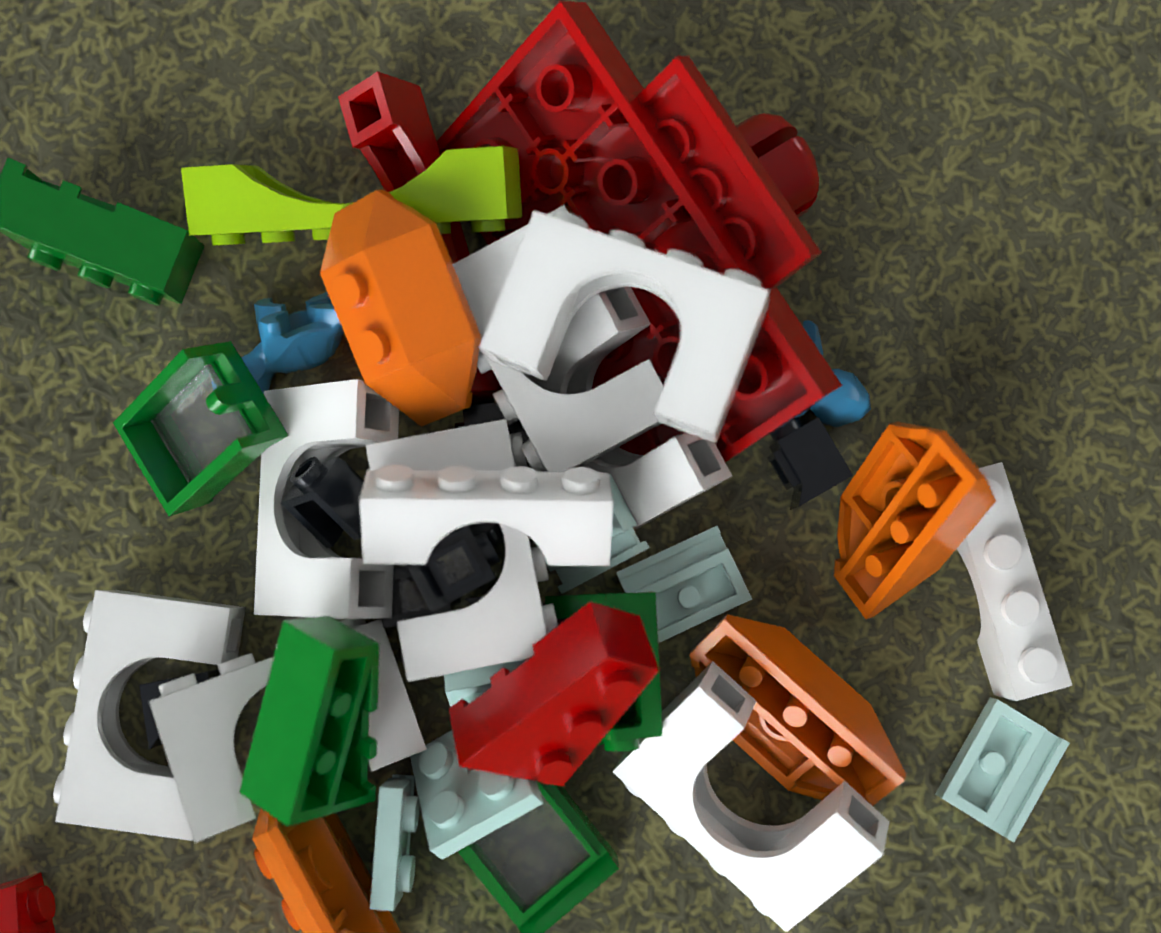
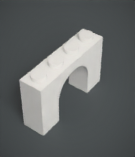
(568, 264)
(561, 427)
(667, 474)
(292, 567)
(511, 615)
(201, 720)
(103, 776)
(778, 867)

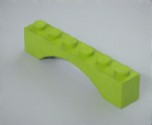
(458, 186)

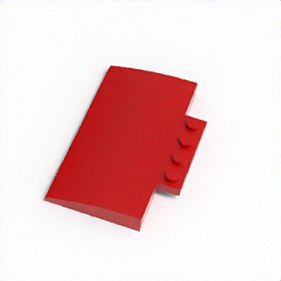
(671, 174)

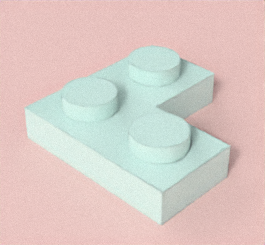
(465, 802)

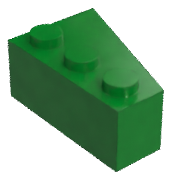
(96, 237)
(315, 723)

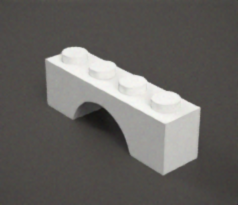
(412, 510)
(1016, 625)

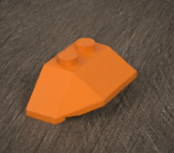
(402, 307)
(905, 514)
(806, 719)
(318, 876)

